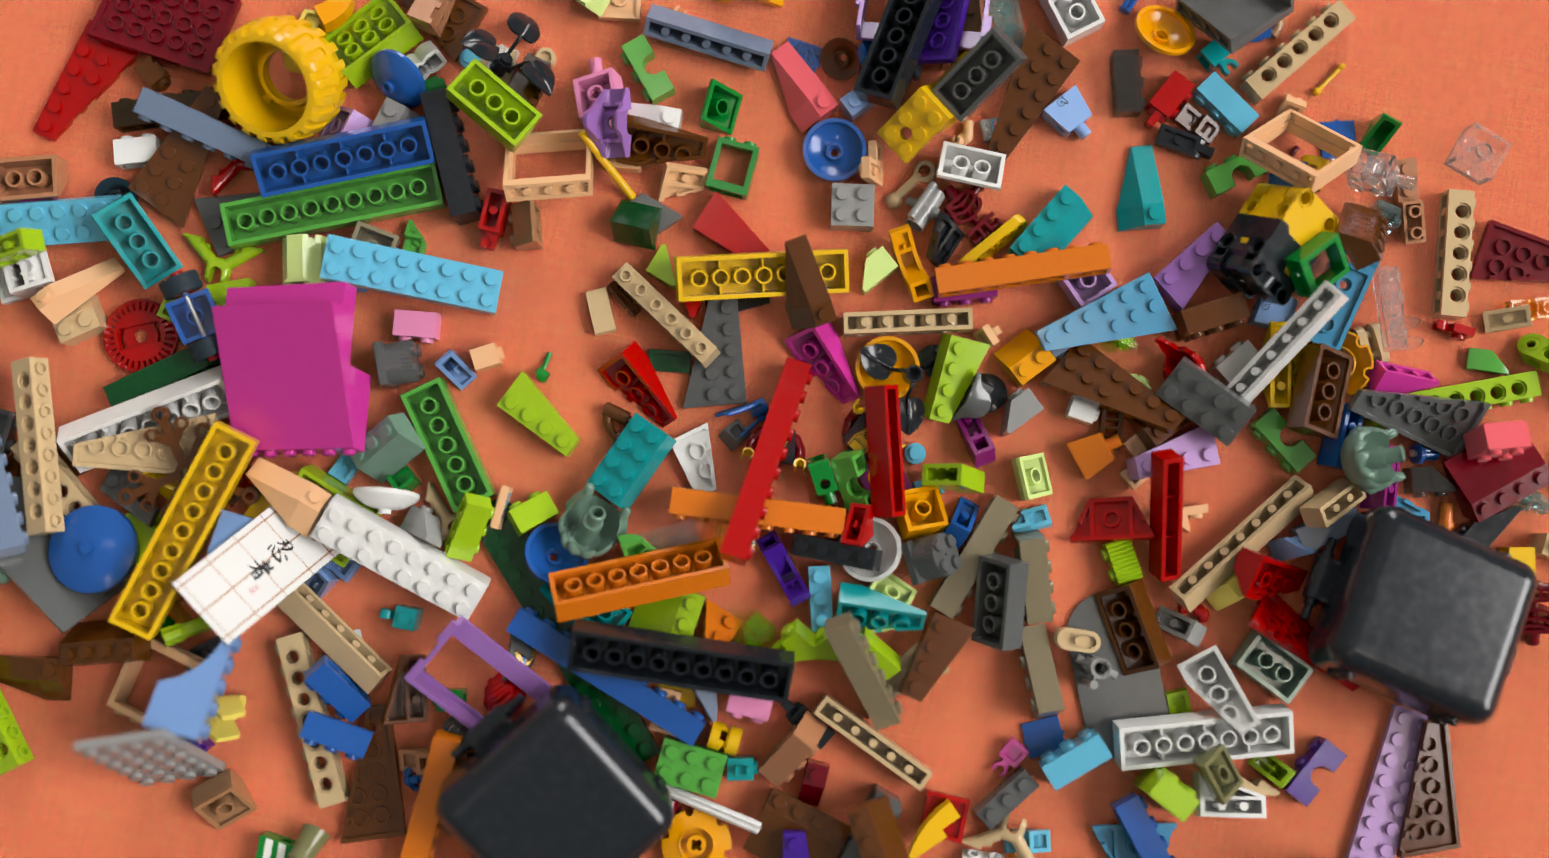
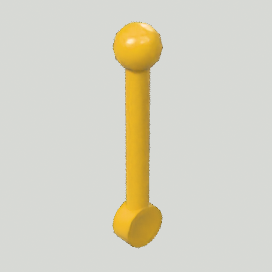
(1316, 91)

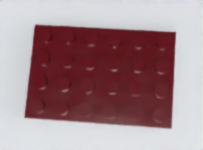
(167, 30)

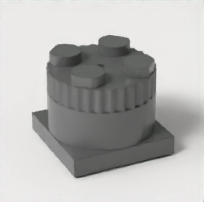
(398, 363)
(931, 557)

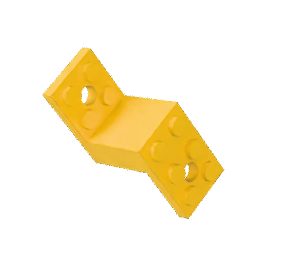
(924, 117)

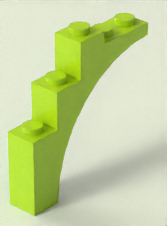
(813, 646)

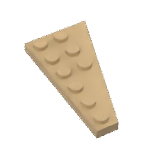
(132, 451)

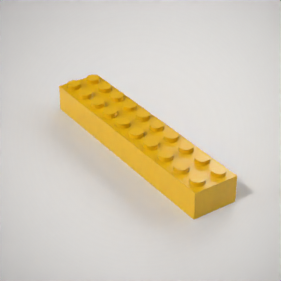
(184, 530)

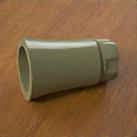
(309, 842)

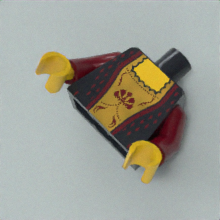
(855, 430)
(795, 453)

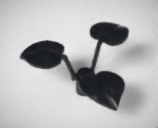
(484, 46)
(878, 362)

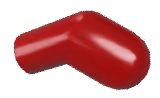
(1200, 611)

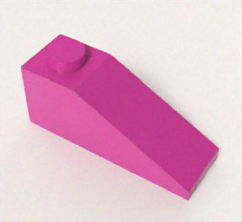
(1399, 378)

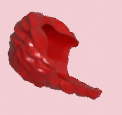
(1174, 355)
(500, 692)

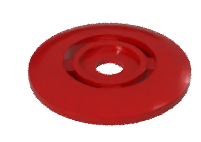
(131, 318)

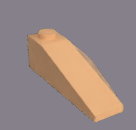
(69, 293)
(294, 498)

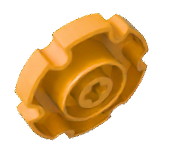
(1362, 362)
(698, 825)

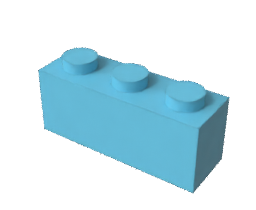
(1225, 105)
(821, 600)

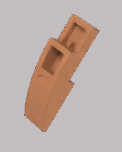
(1413, 219)
(417, 758)

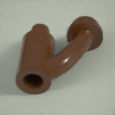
(617, 414)

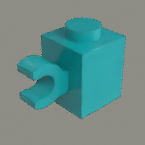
(1216, 55)
(404, 617)
(741, 767)

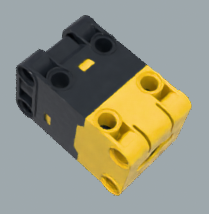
(1262, 235)

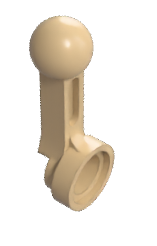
(894, 199)

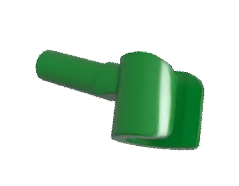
(541, 372)

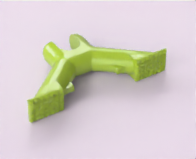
(213, 262)

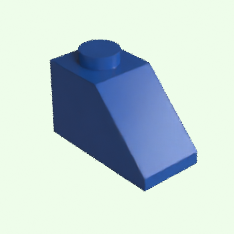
(962, 520)

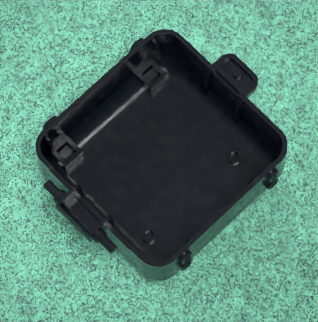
(1418, 615)
(552, 785)

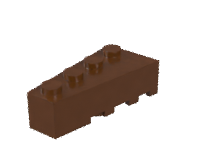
(934, 652)

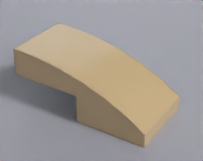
(600, 311)
(1260, 787)

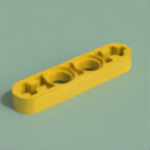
(997, 239)

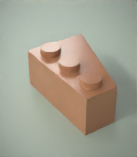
(793, 750)

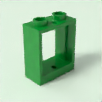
(726, 188)
(1300, 269)

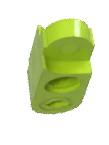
(1537, 354)

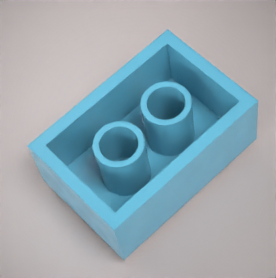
(1074, 758)

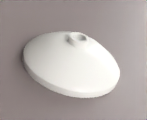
(385, 498)
(885, 539)

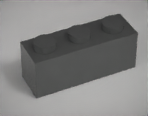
(1006, 797)

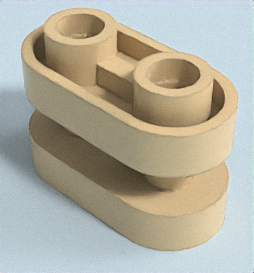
(1372, 337)
(1076, 639)

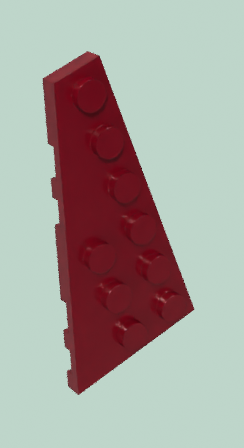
(1510, 255)

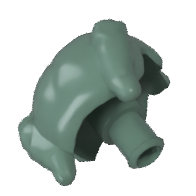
(1368, 458)
(591, 524)

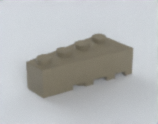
(1033, 549)
(1040, 672)

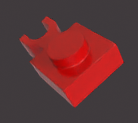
(1455, 330)

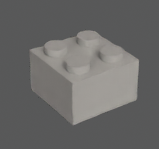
(852, 207)

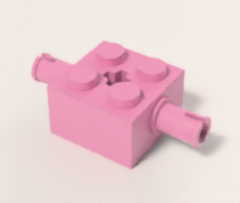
(590, 86)

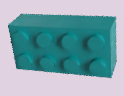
(136, 240)
(631, 461)

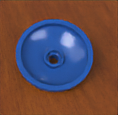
(397, 77)
(830, 136)
(542, 544)

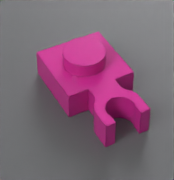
(1012, 754)

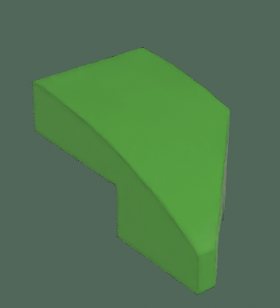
(413, 239)
(1485, 361)

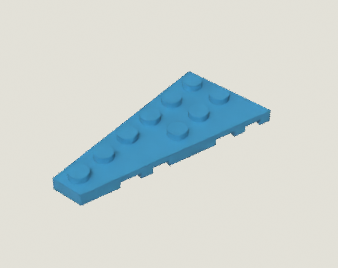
(1120, 314)

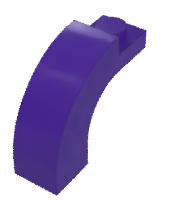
(783, 568)

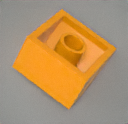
(1023, 358)
(924, 513)

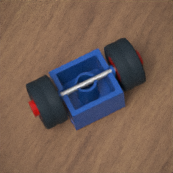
(192, 314)

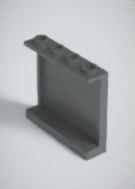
(1234, 21)

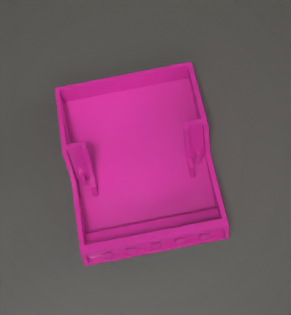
(291, 368)

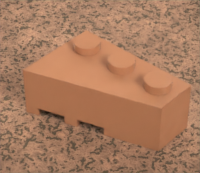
(430, 15)

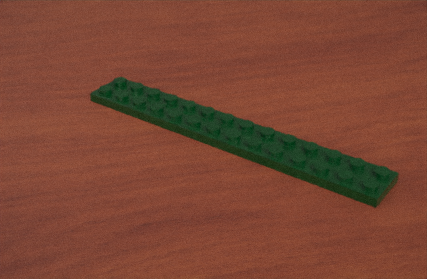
(508, 554)

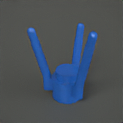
(756, 408)

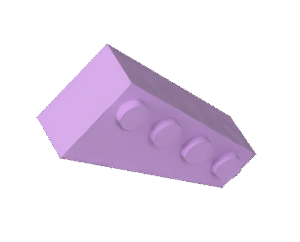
(1195, 446)

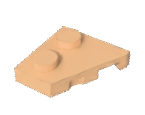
(681, 180)

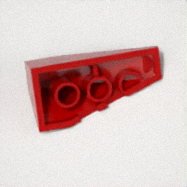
(635, 377)
(1264, 575)

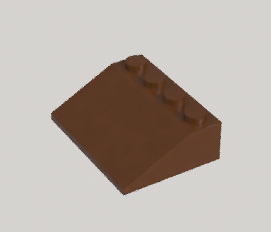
(783, 812)

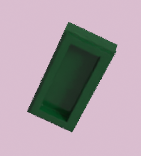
(670, 361)

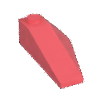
(804, 92)

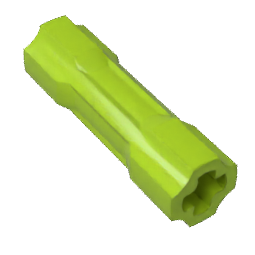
(181, 631)

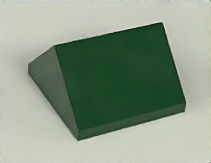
(636, 224)

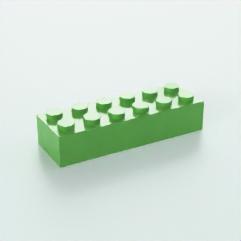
(447, 442)

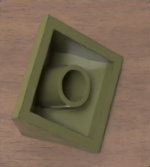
(1218, 773)

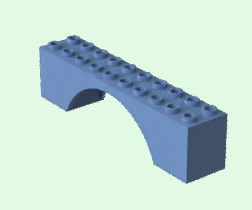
(190, 700)

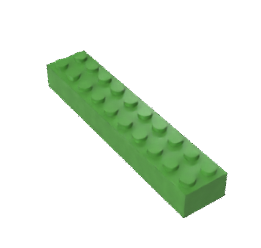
(332, 206)

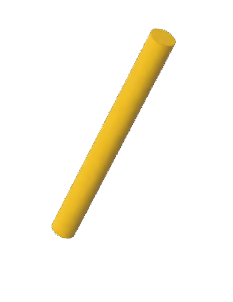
(608, 166)

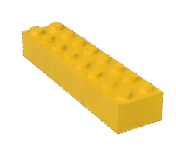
(751, 274)

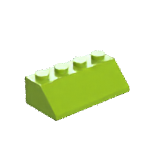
(493, 105)

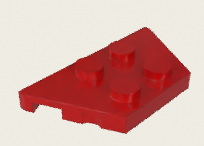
(1111, 521)

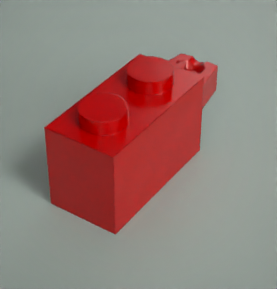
(1168, 98)
(493, 218)

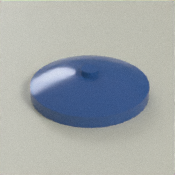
(94, 549)

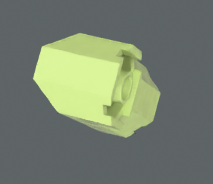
(302, 258)

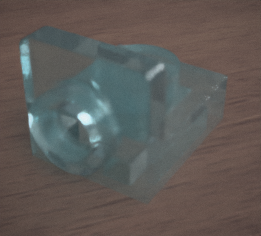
(1391, 212)
(1537, 502)

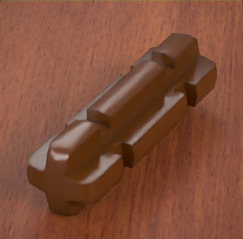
(623, 299)

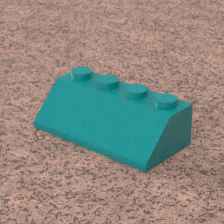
(1054, 225)

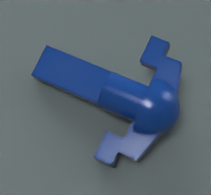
(411, 780)

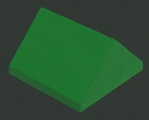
(720, 108)

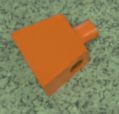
(1094, 452)

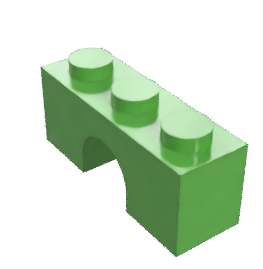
(656, 86)
(1219, 178)
(1267, 429)
(847, 468)

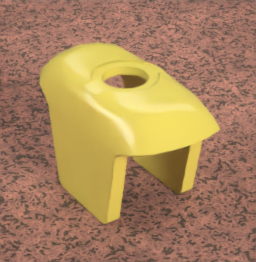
(223, 725)

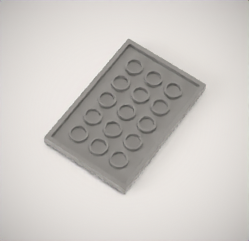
(150, 756)

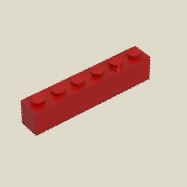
(885, 450)
(1166, 514)

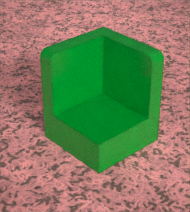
(404, 479)

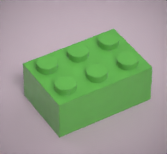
(691, 767)

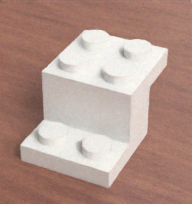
(25, 278)

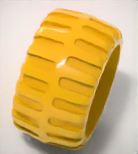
(253, 98)

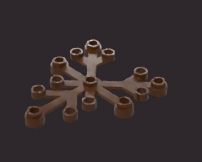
(172, 438)

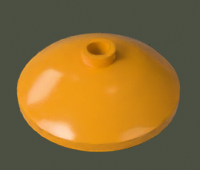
(1164, 30)
(905, 357)

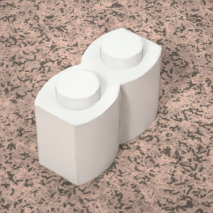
(427, 59)

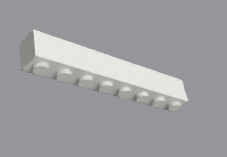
(1288, 341)

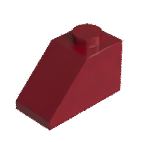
(813, 782)

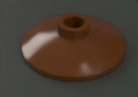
(831, 61)

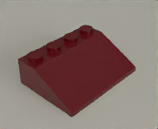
(1494, 484)

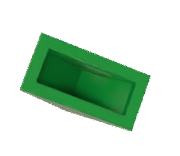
(1380, 132)

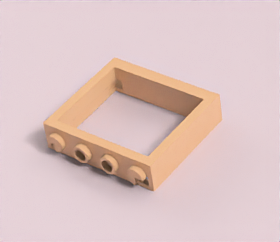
(1257, 151)
(552, 186)
(131, 670)

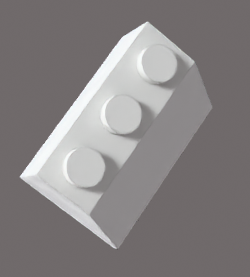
(971, 165)

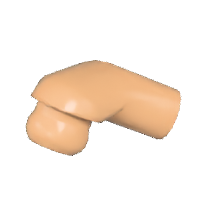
(966, 136)

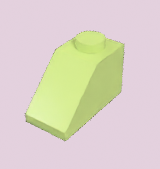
(877, 268)

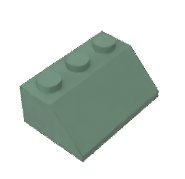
(388, 447)

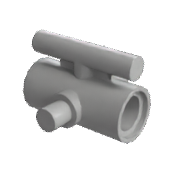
(925, 207)
(1088, 663)

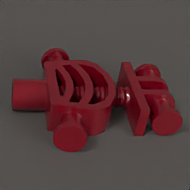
(956, 199)
(1536, 621)

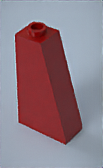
(726, 229)

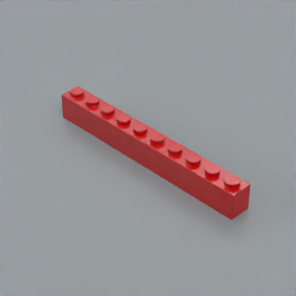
(765, 462)

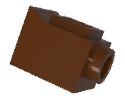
(154, 74)

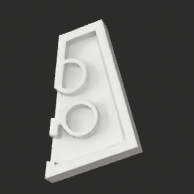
(696, 459)

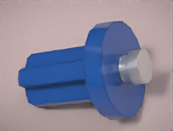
(1419, 453)

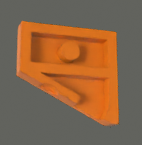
(719, 623)

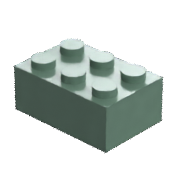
(1271, 666)

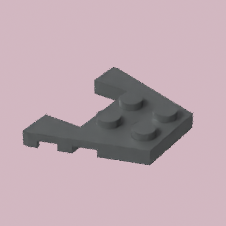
(118, 480)

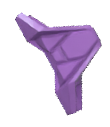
(609, 104)

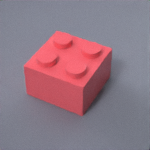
(1497, 441)

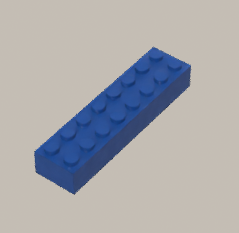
(343, 156)

